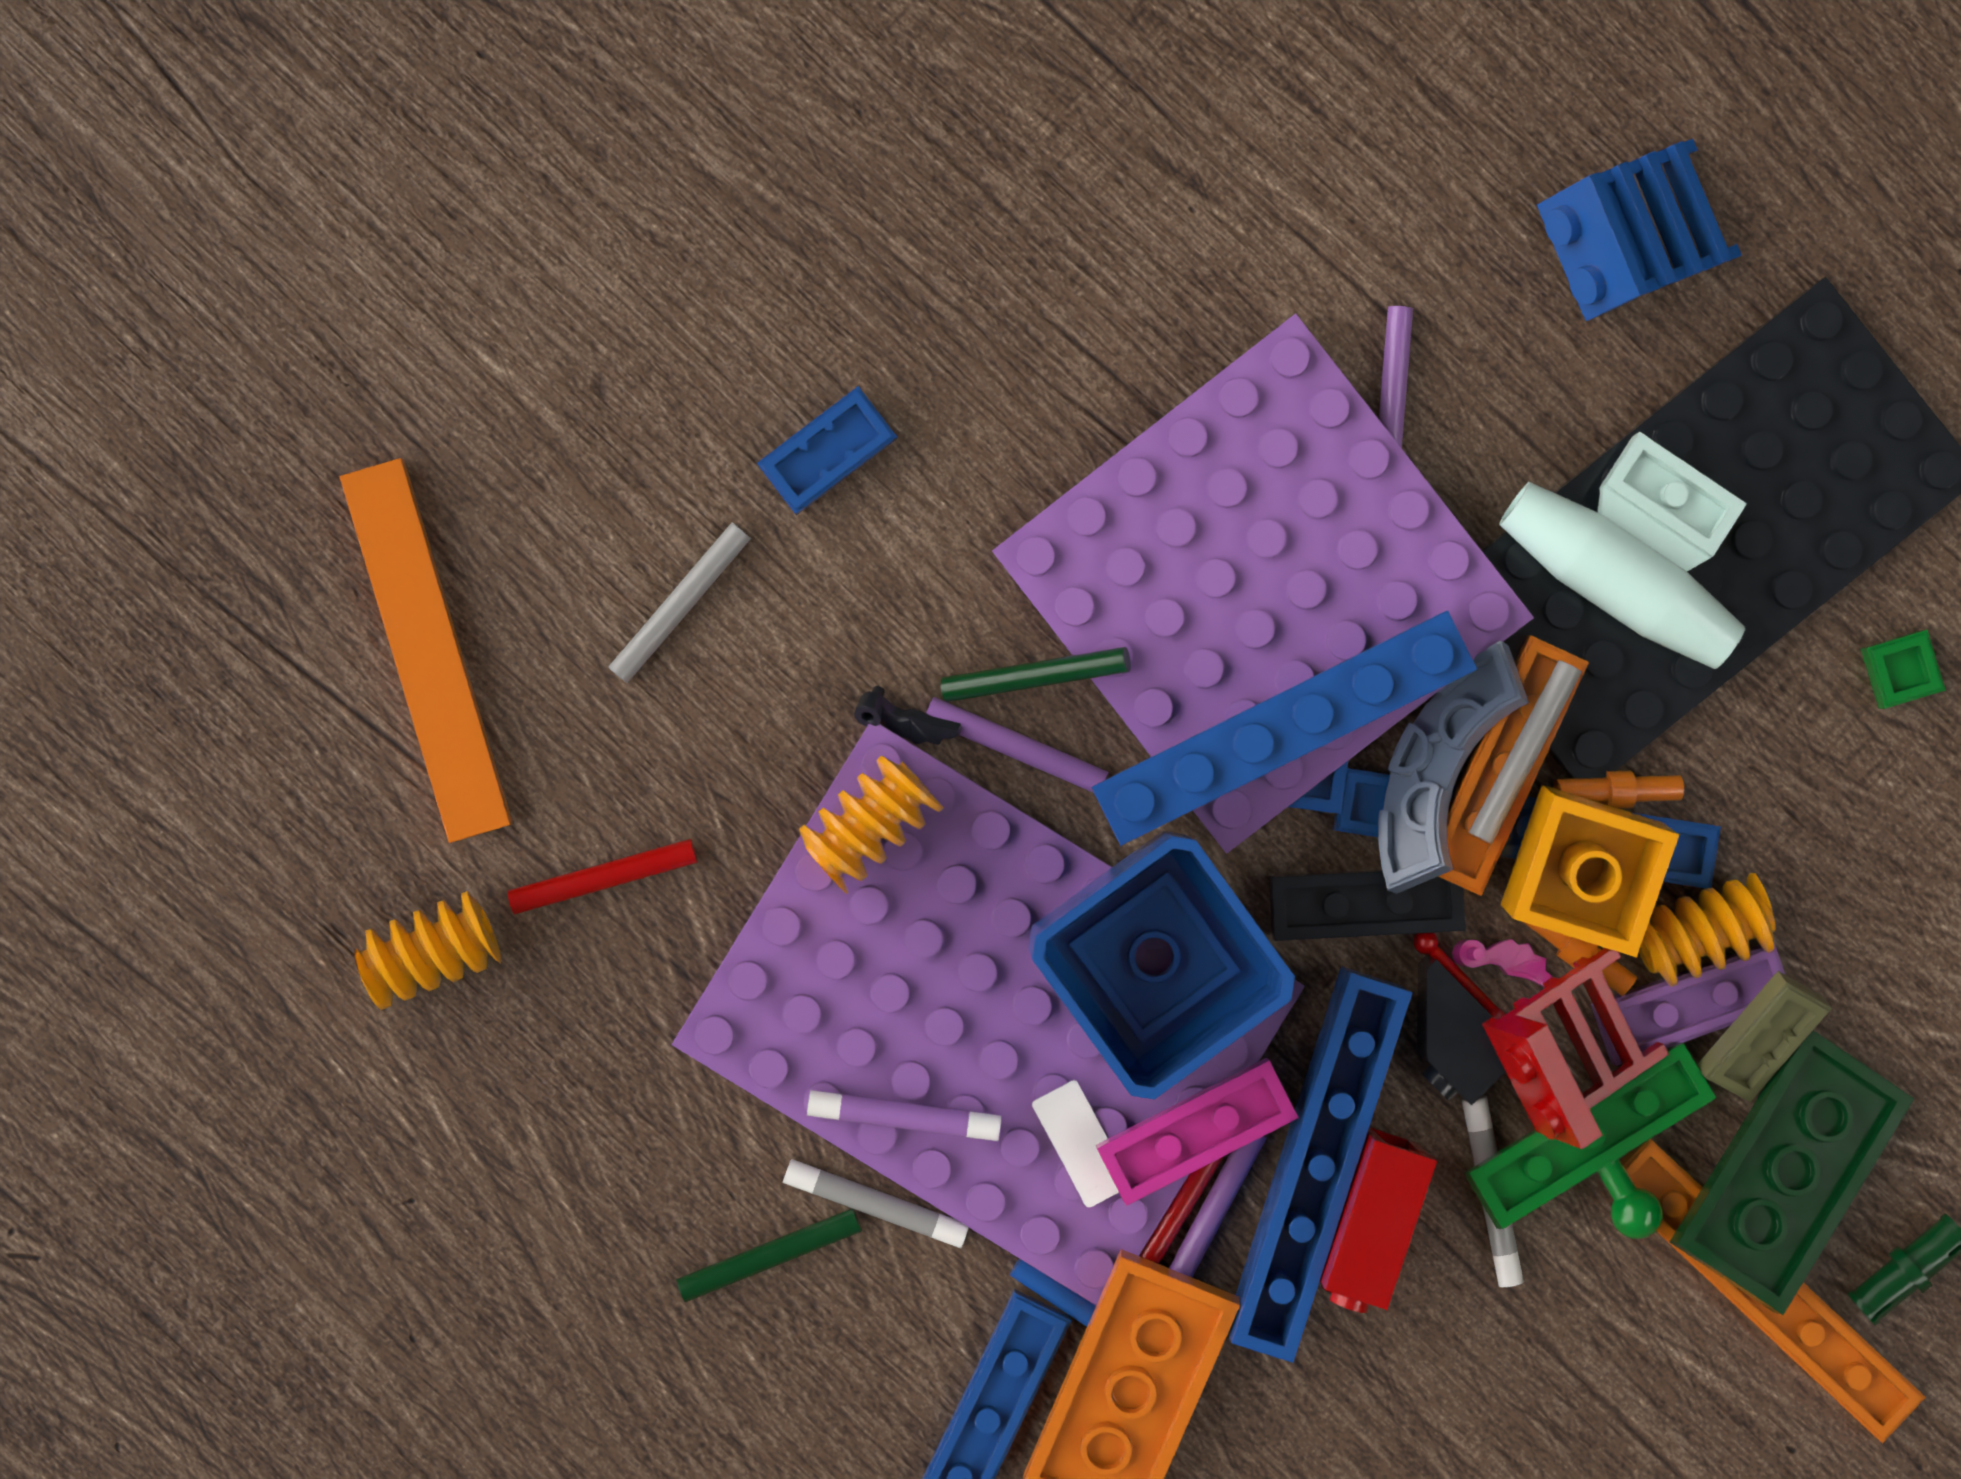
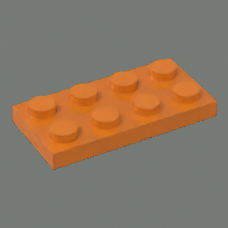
(1134, 1375)

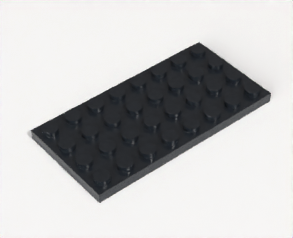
(1833, 475)

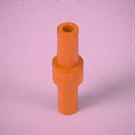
(1623, 789)
(1572, 949)

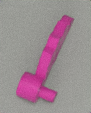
(1510, 957)

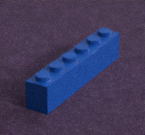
(1284, 727)
(1318, 1163)

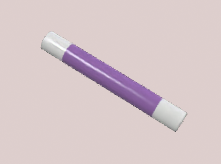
(904, 1115)

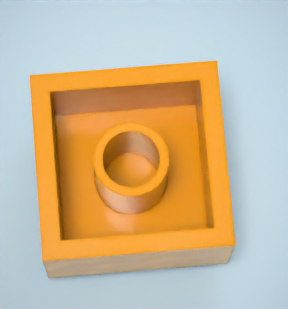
(1589, 870)

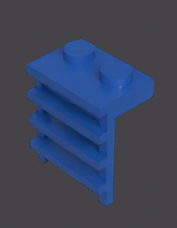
(1611, 240)

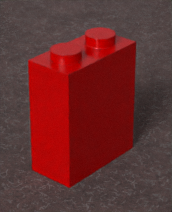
(1377, 1221)

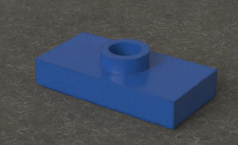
(827, 450)

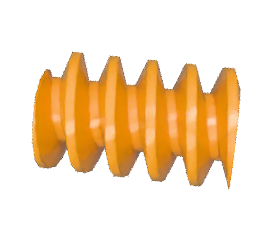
(868, 821)
(1708, 929)
(426, 952)

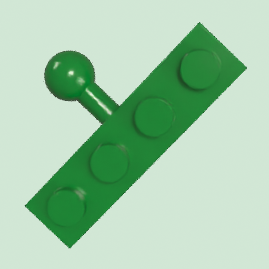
(1542, 1168)

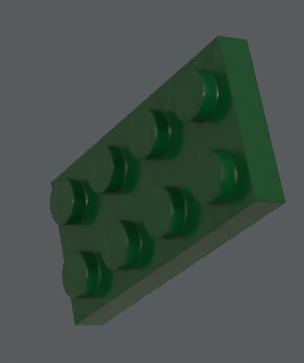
(1792, 1172)

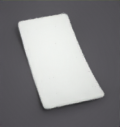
(1075, 1134)

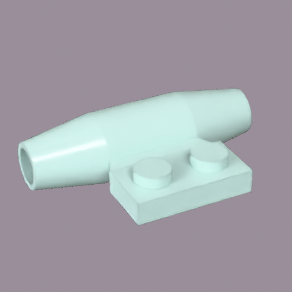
(1635, 552)

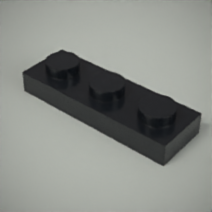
(1360, 906)

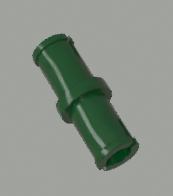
(1908, 1270)

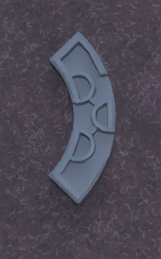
(1428, 764)

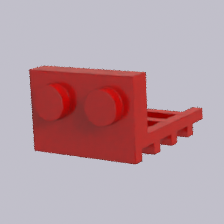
(1539, 1067)

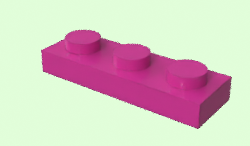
(1196, 1131)

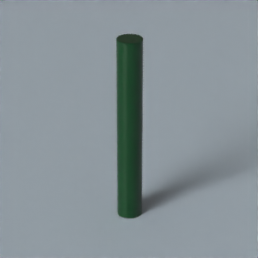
(1036, 674)
(769, 1255)

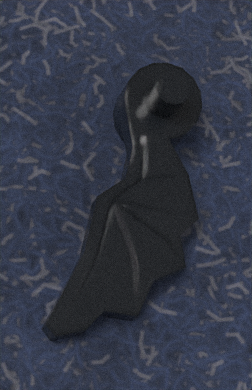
(905, 723)

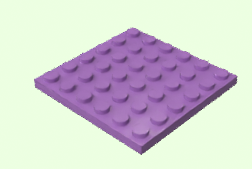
(1250, 552)

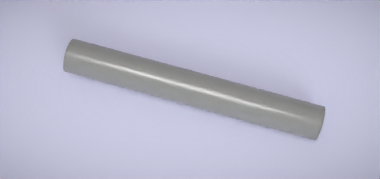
(679, 602)
(1525, 751)

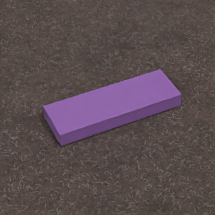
(1693, 1005)

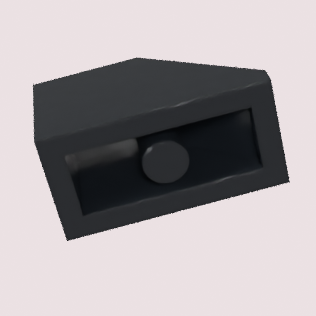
(1453, 1035)

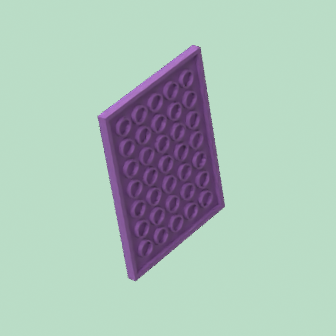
(933, 1000)

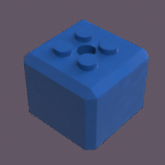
(1174, 1021)

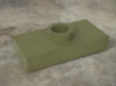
(1764, 1036)

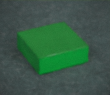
(1903, 669)

